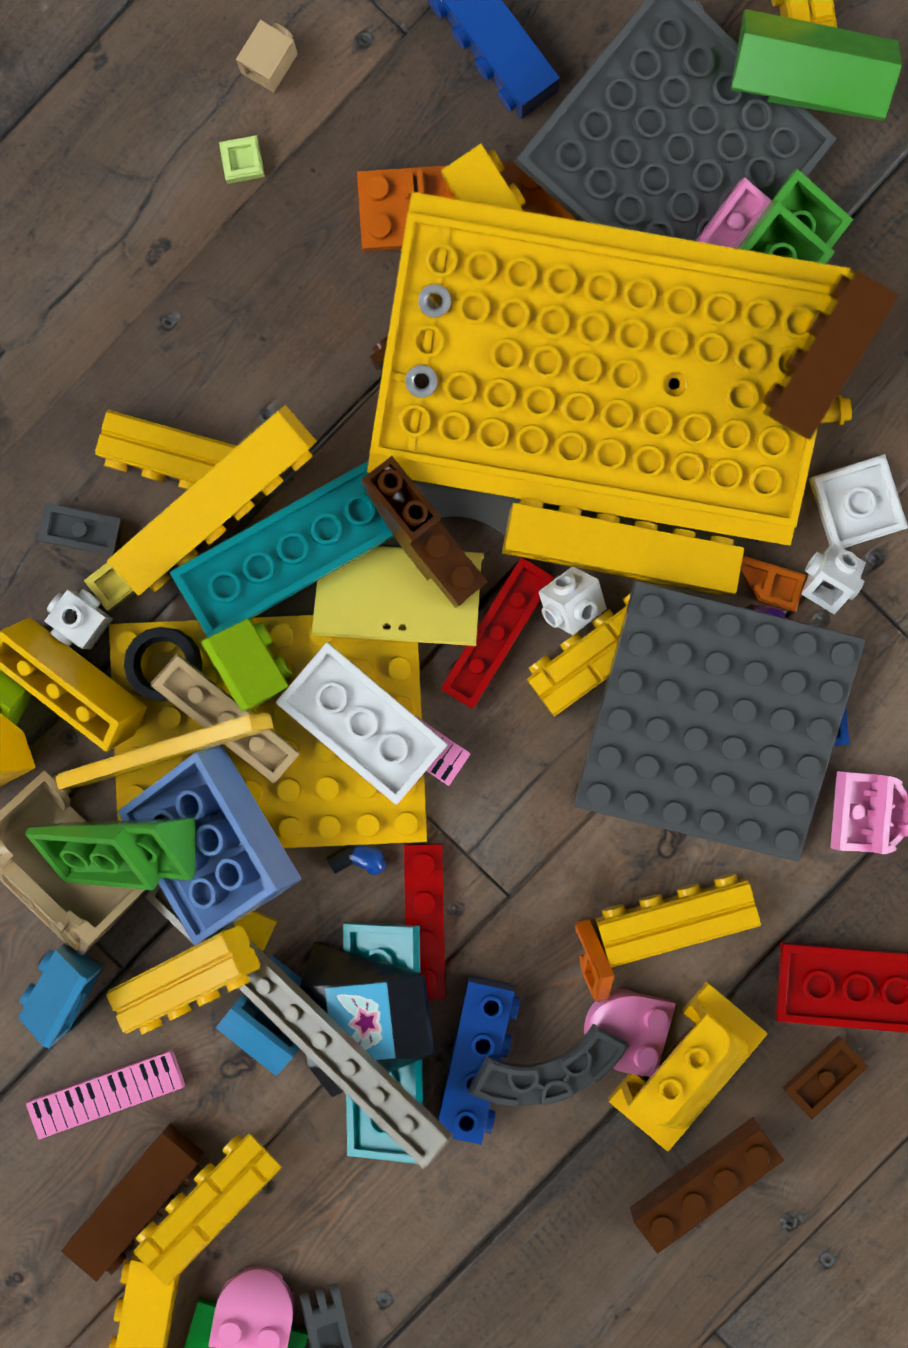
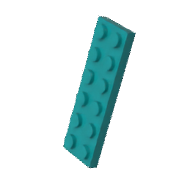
(282, 553)
(399, 946)

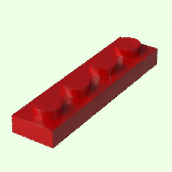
(496, 633)
(426, 908)

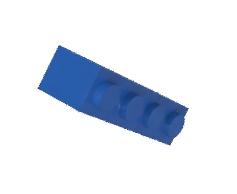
(501, 51)

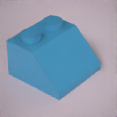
(59, 994)
(257, 1033)

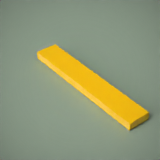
(164, 751)

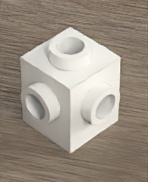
(833, 578)
(572, 600)
(90, 620)

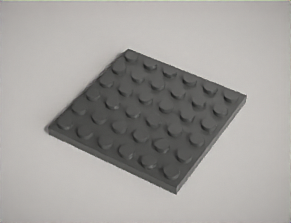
(660, 135)
(717, 721)

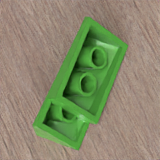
(816, 66)
(798, 223)
(119, 851)

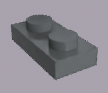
(80, 529)

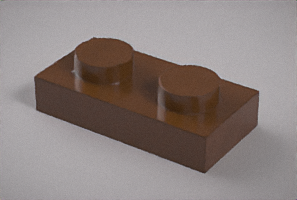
(825, 1077)

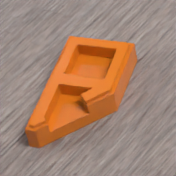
(773, 584)
(594, 963)

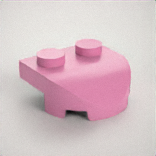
(868, 813)
(640, 1022)
(253, 1311)

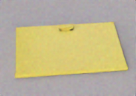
(392, 592)

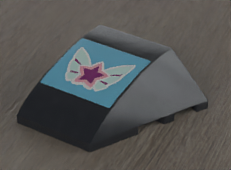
(374, 1003)

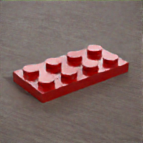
(842, 987)

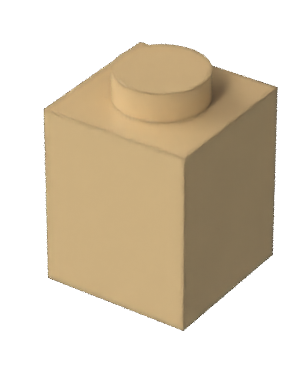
(267, 55)

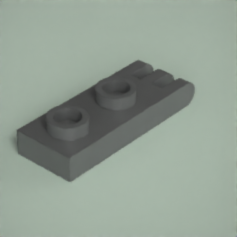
(325, 1321)

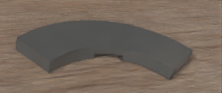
(469, 504)
(552, 1079)

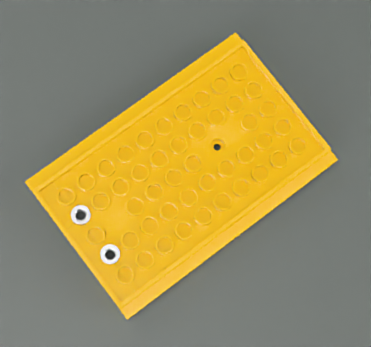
(562, 361)

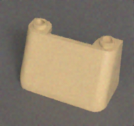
(71, 910)

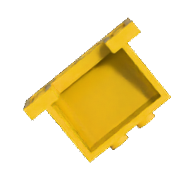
(693, 1071)

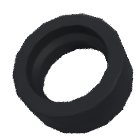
(139, 644)

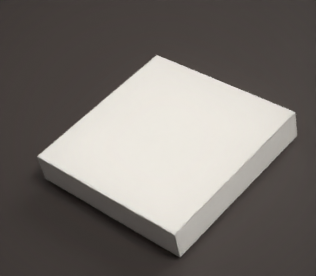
(858, 502)

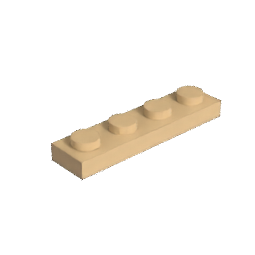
(212, 705)

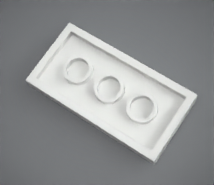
(361, 723)

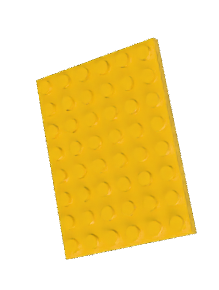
(319, 794)

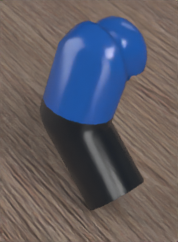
(363, 856)

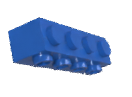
(479, 1033)

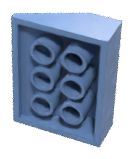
(235, 848)

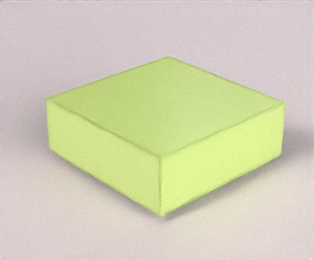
(241, 159)

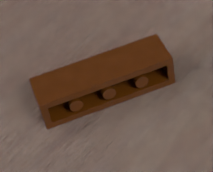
(830, 353)
(705, 1185)
(133, 1202)

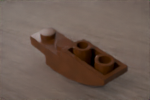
(420, 533)

